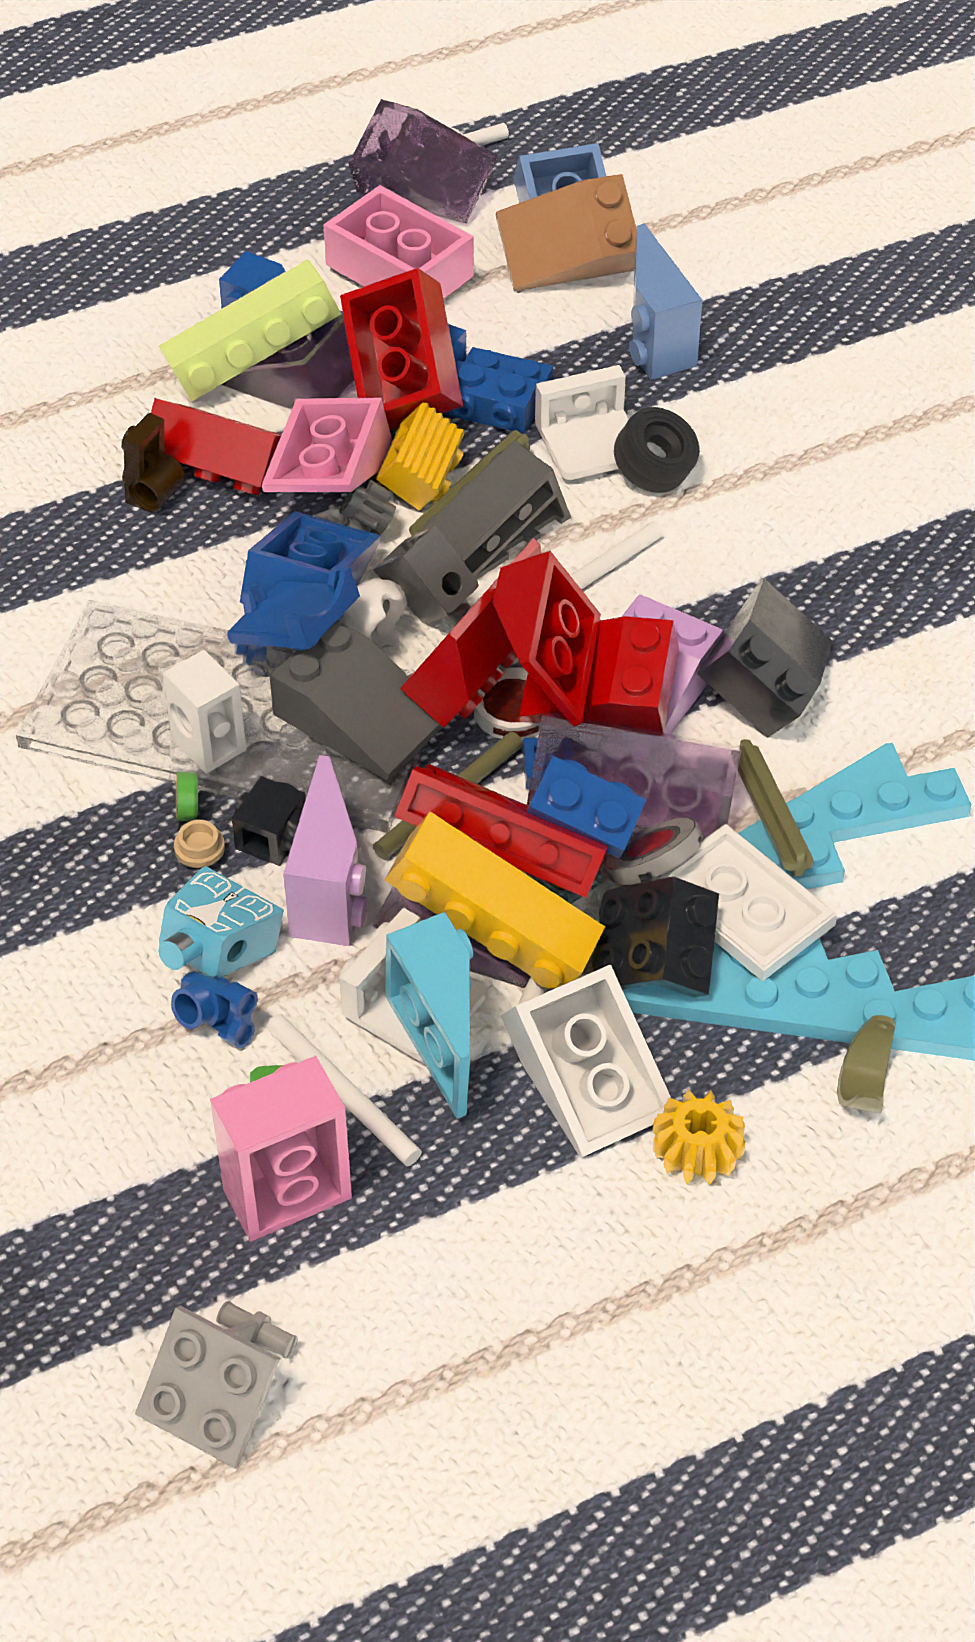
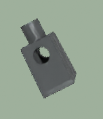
(431, 576)

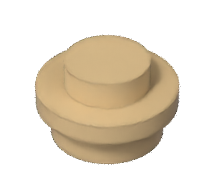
(199, 844)

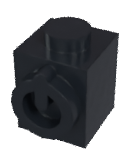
(267, 819)

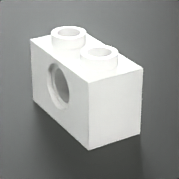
(204, 711)

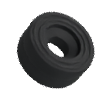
(671, 435)

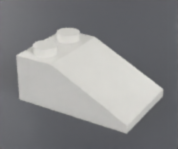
(588, 1060)

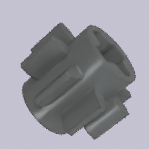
(368, 508)

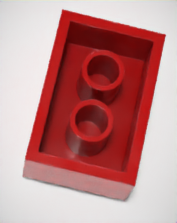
(402, 345)

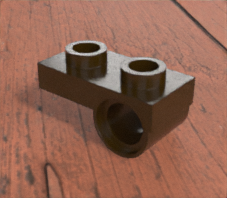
(148, 471)

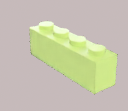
(250, 329)

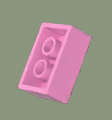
(391, 236)
(282, 1147)

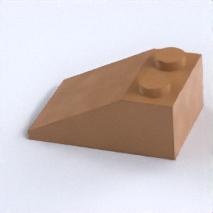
(569, 234)

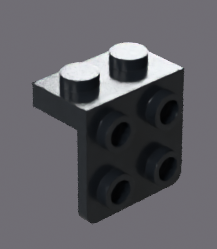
(659, 935)

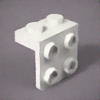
(581, 420)
(364, 988)

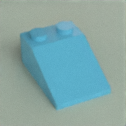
(431, 997)

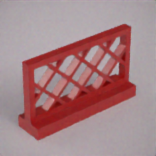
(503, 828)

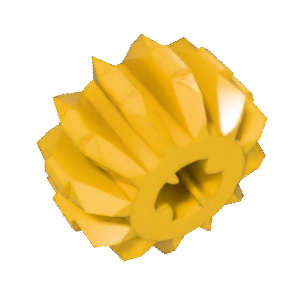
(699, 1137)

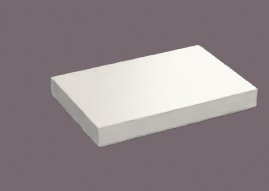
(761, 908)

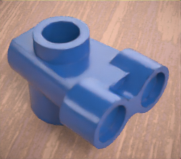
(218, 1004)

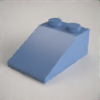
(555, 169)
(663, 311)

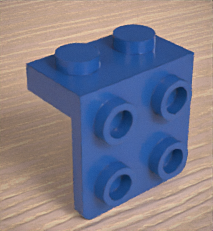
(587, 804)

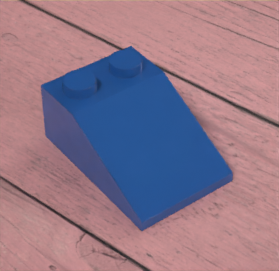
(306, 551)

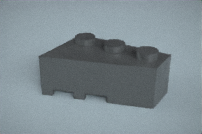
(501, 509)

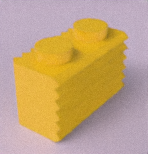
(422, 457)

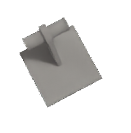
(214, 1379)

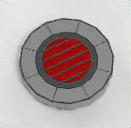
(655, 850)

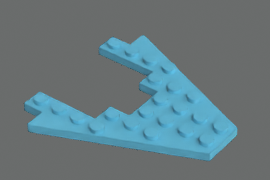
(840, 994)

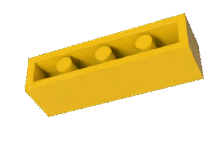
(494, 903)

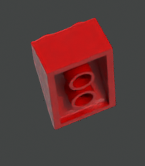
(549, 628)
(627, 678)

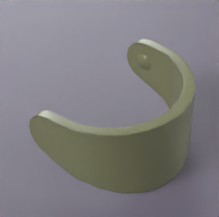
(866, 1065)

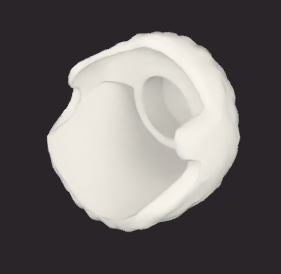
(377, 611)

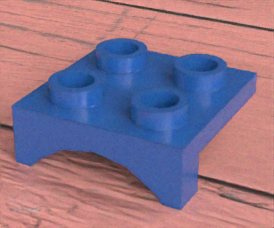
(294, 612)

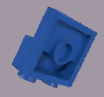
(499, 389)

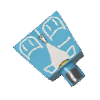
(217, 926)

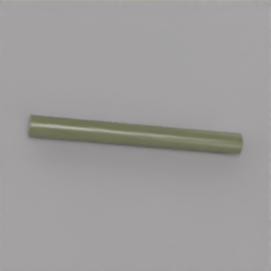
(474, 772)

